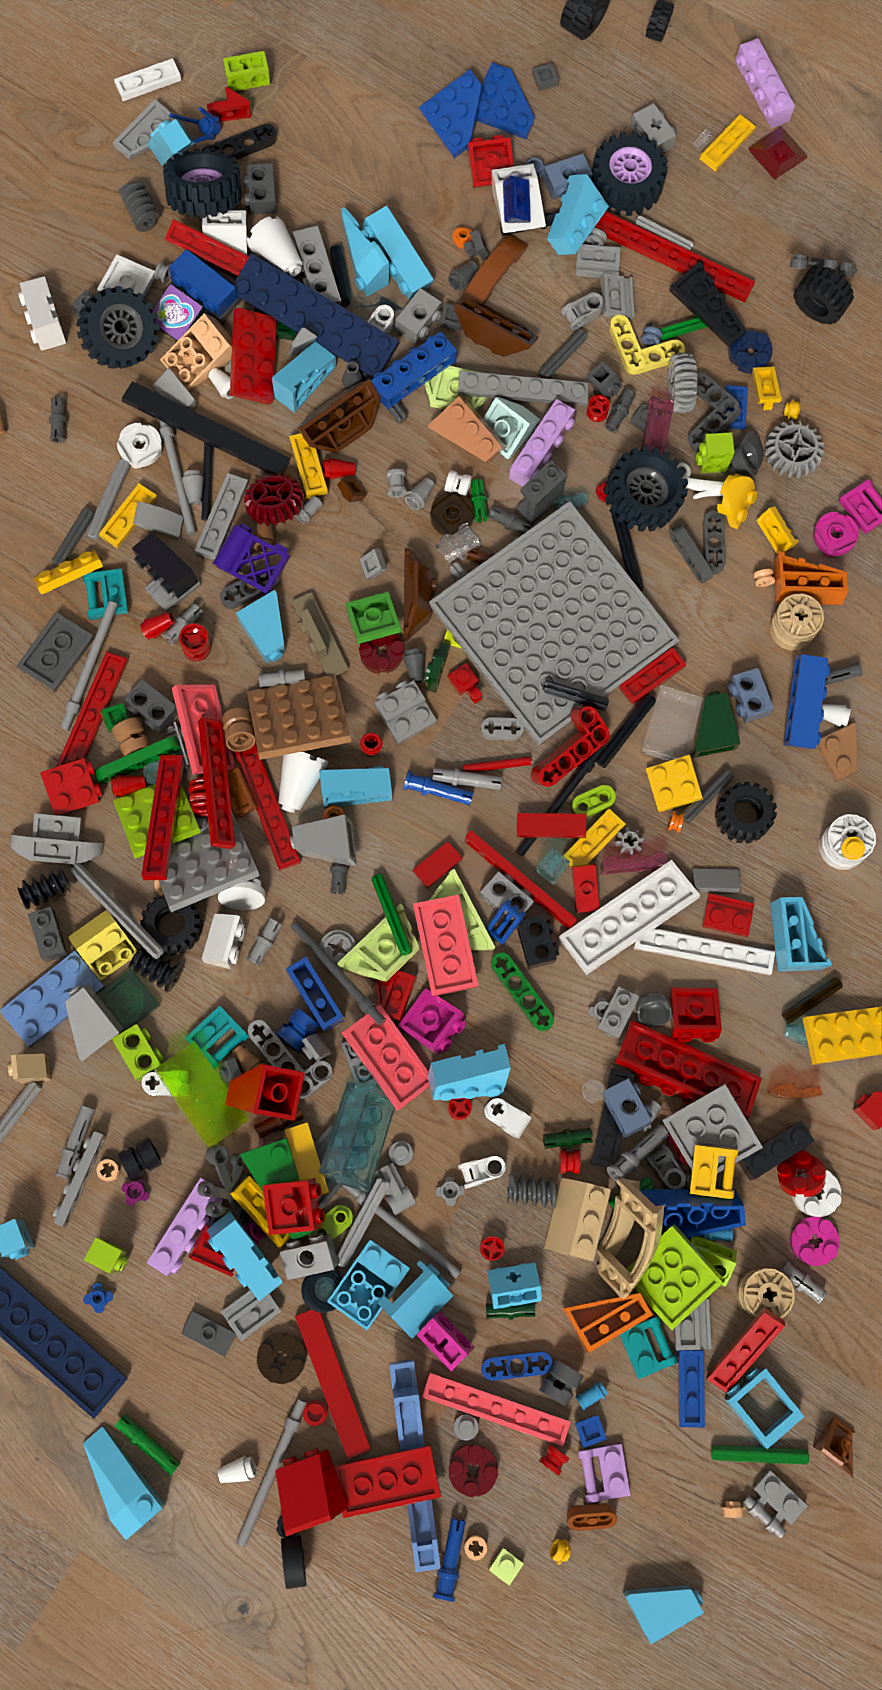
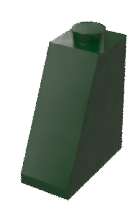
(715, 726)

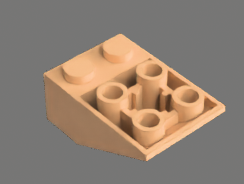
(199, 351)

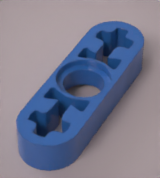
(499, 1373)

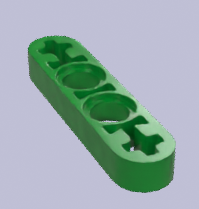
(137, 759)
(524, 990)

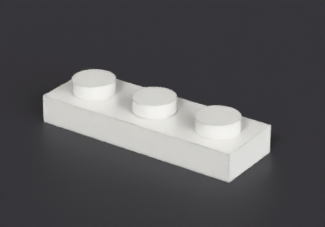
(147, 79)

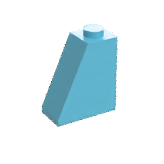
(263, 626)
(663, 1608)

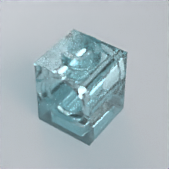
(552, 866)

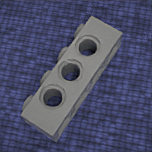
(308, 241)

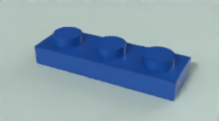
(691, 1388)

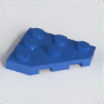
(504, 103)
(455, 112)

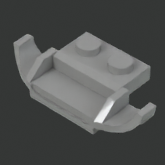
(56, 841)

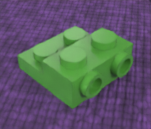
(372, 617)

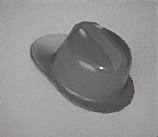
(747, 455)

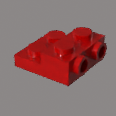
(488, 156)
(71, 786)
(695, 1014)
(293, 1206)

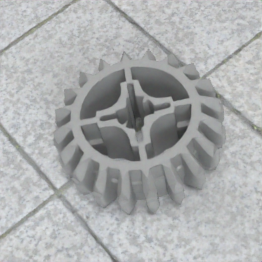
(682, 382)
(806, 446)

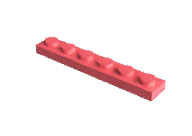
(496, 1409)

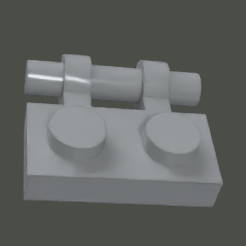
(780, 1498)

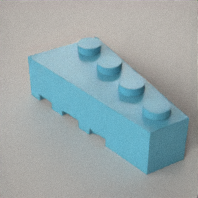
(403, 260)

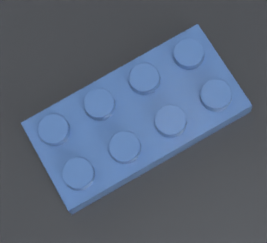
(43, 1003)

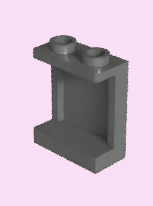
(541, 492)

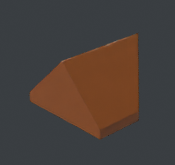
(836, 1444)

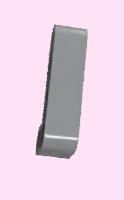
(285, 1057)

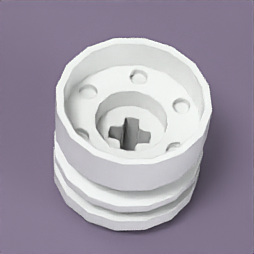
(837, 832)

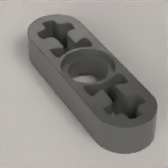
(719, 533)
(691, 554)
(233, 590)

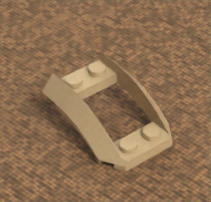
(629, 1207)

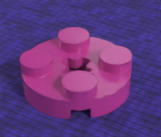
(839, 523)
(803, 1233)

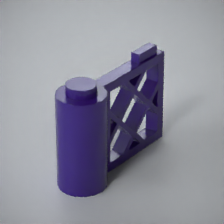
(239, 546)

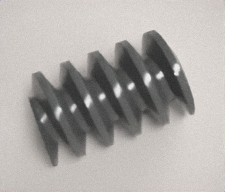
(139, 205)
(532, 1191)

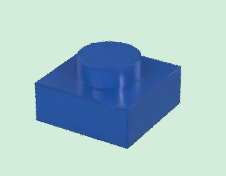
(590, 1431)

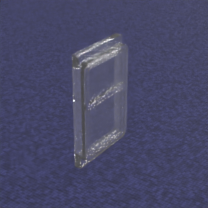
(672, 724)

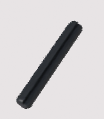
(627, 551)
(625, 731)

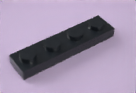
(608, 1133)

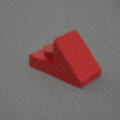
(233, 109)

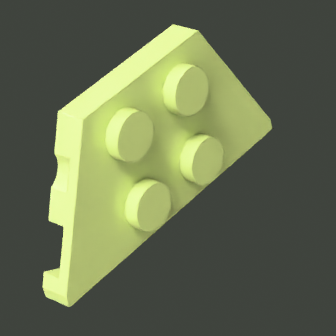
(444, 389)
(477, 933)
(378, 952)

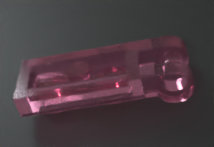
(657, 425)
(634, 863)

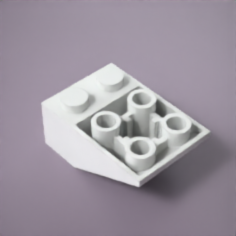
(536, 208)

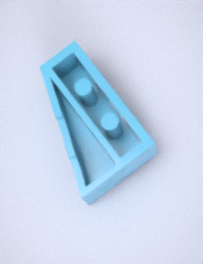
(577, 216)
(303, 376)
(355, 786)
(471, 1076)
(244, 1256)

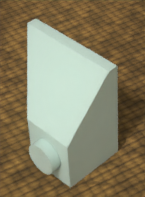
(511, 424)

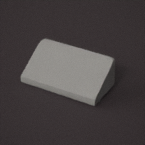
(302, 340)
(171, 388)
(716, 880)

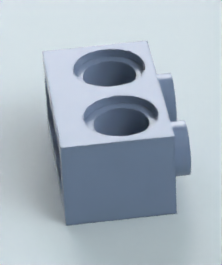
(756, 694)

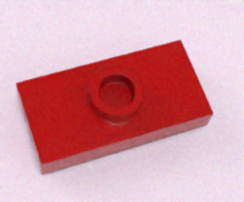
(585, 888)

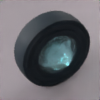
(318, 1288)

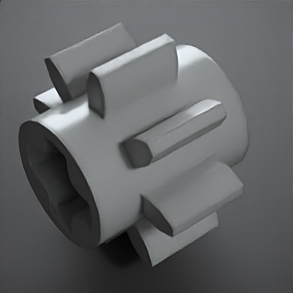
(633, 837)

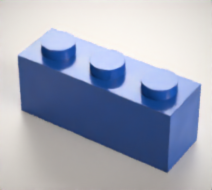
(202, 283)
(314, 994)

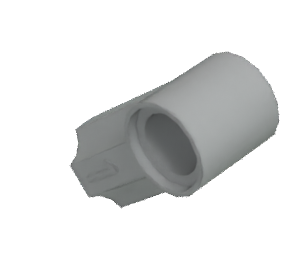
(397, 1194)

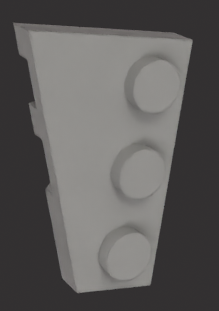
(135, 137)

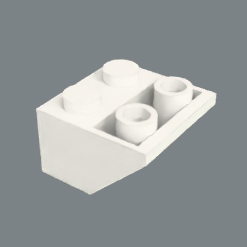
(228, 229)
(223, 940)

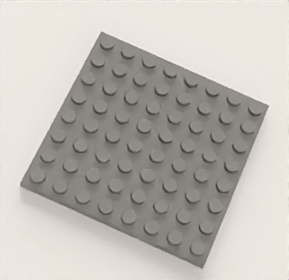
(556, 613)

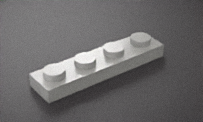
(221, 516)
(75, 1187)

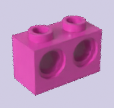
(445, 1341)

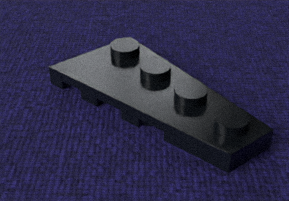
(702, 298)

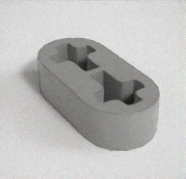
(502, 723)

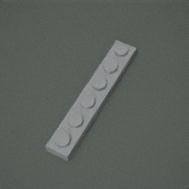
(522, 388)

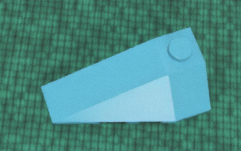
(123, 1488)

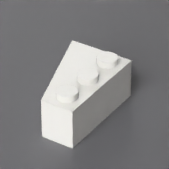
(41, 313)

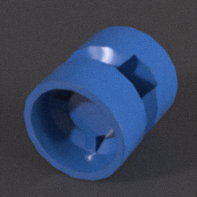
(297, 1029)

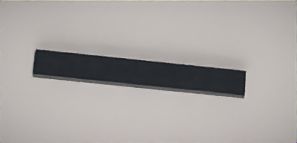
(205, 429)

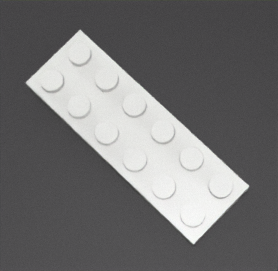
(629, 917)

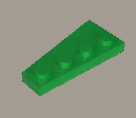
(272, 1165)

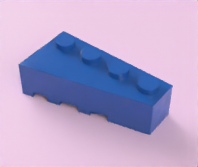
(697, 1213)

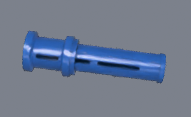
(427, 786)
(448, 1573)

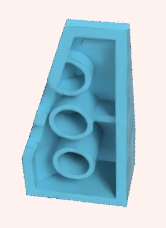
(367, 259)

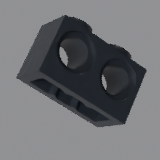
(531, 942)

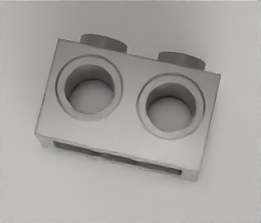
(511, 893)

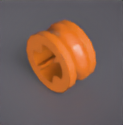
(675, 822)

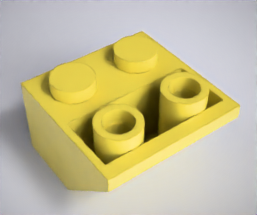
(103, 945)

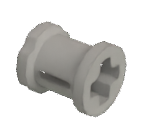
(396, 483)

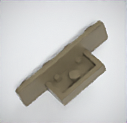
(319, 635)

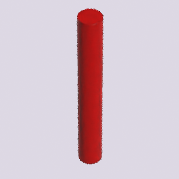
(497, 764)

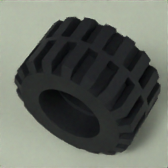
(583, 16)
(823, 295)
(755, 797)
(178, 942)

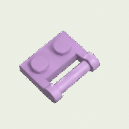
(612, 1472)

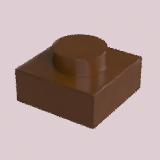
(351, 490)

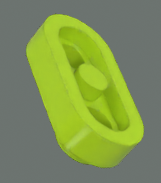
(592, 801)
(334, 1227)

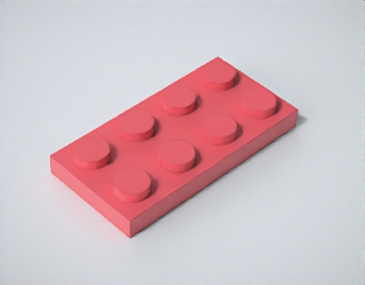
(192, 704)
(445, 945)
(388, 1058)

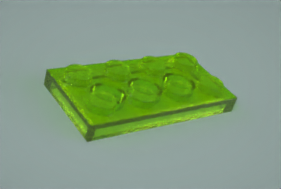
(200, 1094)

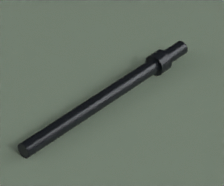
(585, 767)

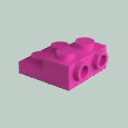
(433, 1022)

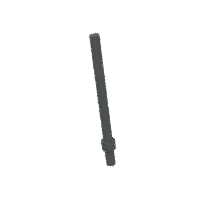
(365, 1004)

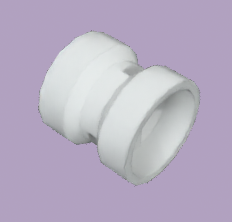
(453, 482)

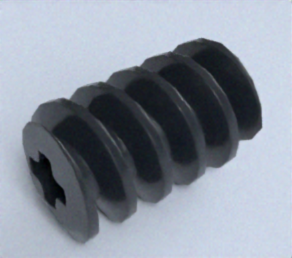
(43, 888)
(155, 969)

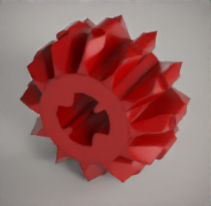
(198, 797)

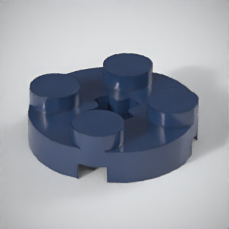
(759, 343)

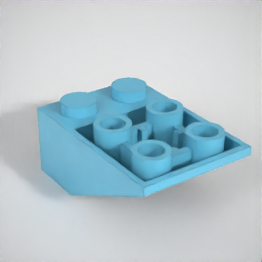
(369, 1279)

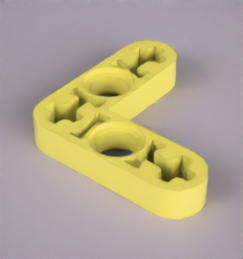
(640, 356)

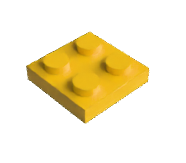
(674, 783)

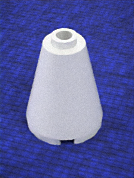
(274, 245)
(298, 779)

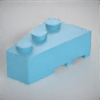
(169, 140)
(795, 937)

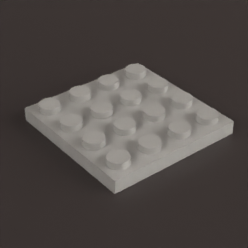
(205, 870)

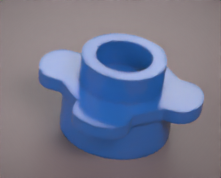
(98, 1305)

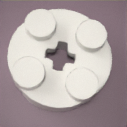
(139, 457)
(828, 1202)

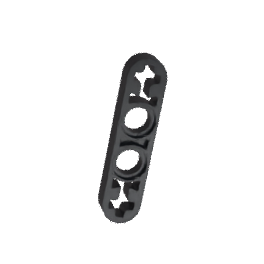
(236, 141)

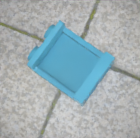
(419, 1301)

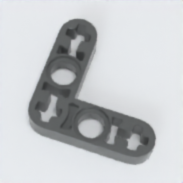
(719, 408)

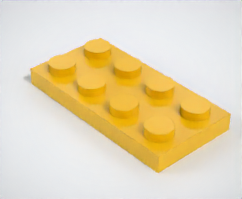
(844, 1035)

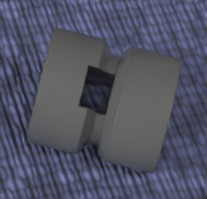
(564, 1374)

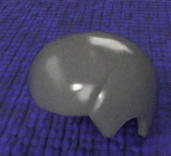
(654, 1009)

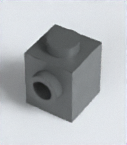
(604, 380)

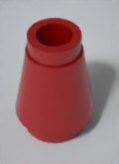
(337, 468)
(156, 625)
(368, 740)
(126, 784)

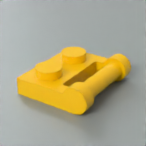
(705, 1171)

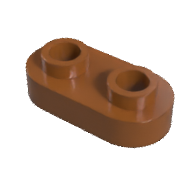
(591, 1517)

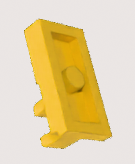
(766, 386)
(776, 530)

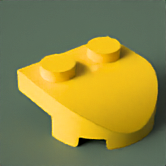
(738, 496)

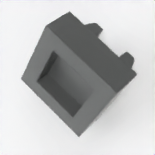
(476, 246)

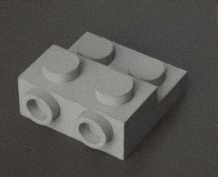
(404, 711)

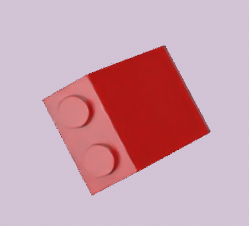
(267, 1091)
(309, 1491)

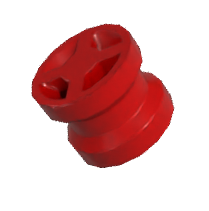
(600, 403)
(461, 1104)
(569, 1161)
(495, 1248)
(554, 1459)

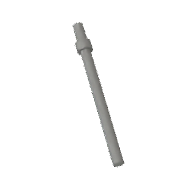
(167, 435)
(72, 706)
(408, 1234)
(291, 1425)

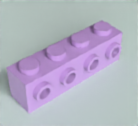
(764, 83)
(542, 442)
(181, 1233)

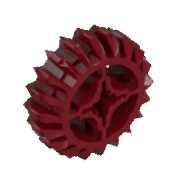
(274, 499)

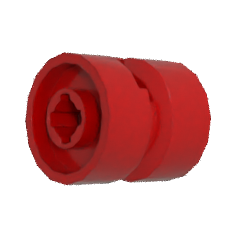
(193, 637)

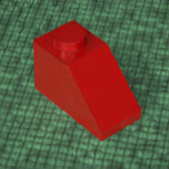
(870, 1109)

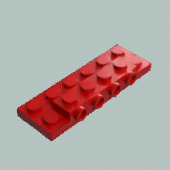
(683, 1069)

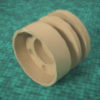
(796, 622)
(759, 1281)

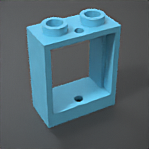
(778, 1428)

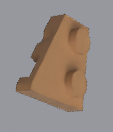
(840, 752)

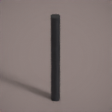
(207, 474)

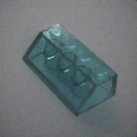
(357, 1136)

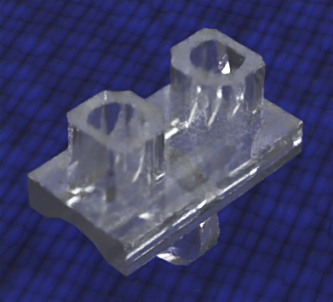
(458, 544)

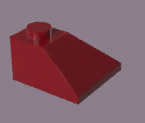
(777, 153)

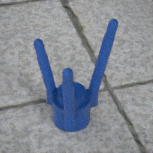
(208, 125)

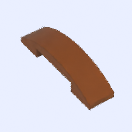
(494, 268)

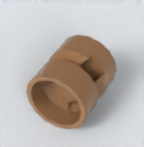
(238, 729)
(130, 736)

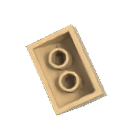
(577, 1219)

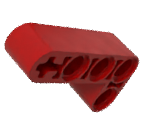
(568, 749)

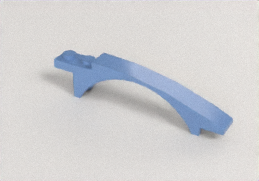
(411, 1436)

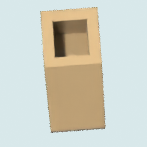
(29, 1068)

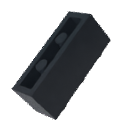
(164, 565)
(776, 1150)

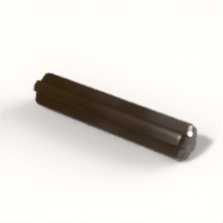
(812, 1000)

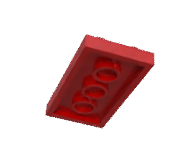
(252, 356)
(388, 1480)

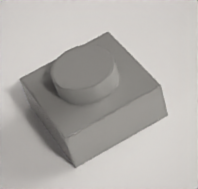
(373, 564)

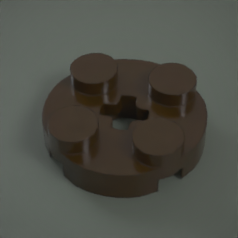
(451, 502)
(275, 1371)

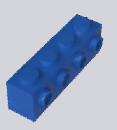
(414, 369)
(805, 701)

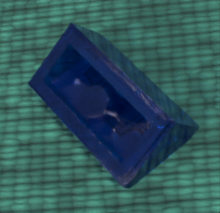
(516, 200)

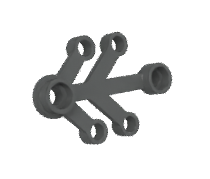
(844, 269)
(218, 1156)

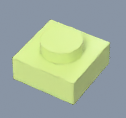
(506, 1566)

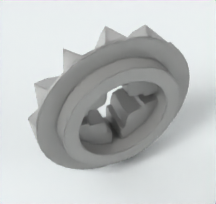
(334, 938)

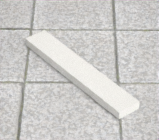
(707, 951)

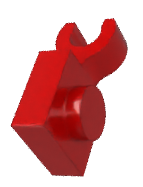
(465, 681)

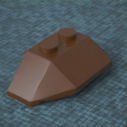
(493, 328)
(342, 418)
(417, 594)

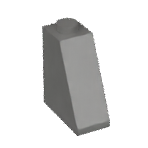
(326, 840)
(90, 1021)

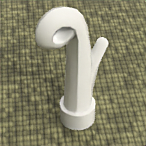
(706, 487)

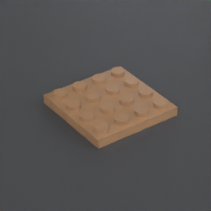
(298, 717)

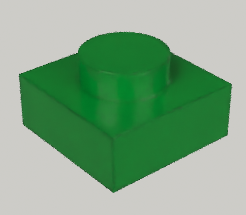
(114, 715)

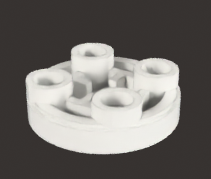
(243, 896)

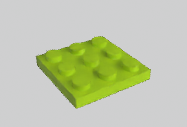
(135, 815)
(677, 1278)

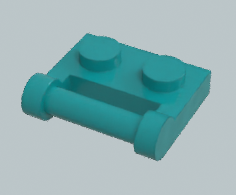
(112, 590)
(212, 1030)
(640, 1351)

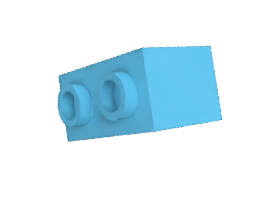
(15, 1239)
(514, 1285)

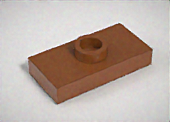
(240, 794)

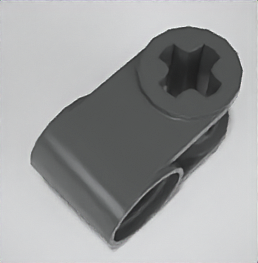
(665, 1167)

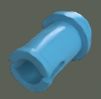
(725, 1235)
(592, 1395)

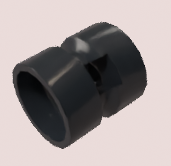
(141, 1158)

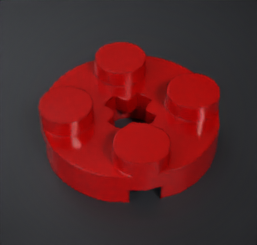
(802, 1163)

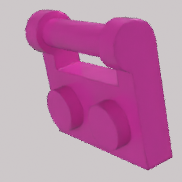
(860, 507)

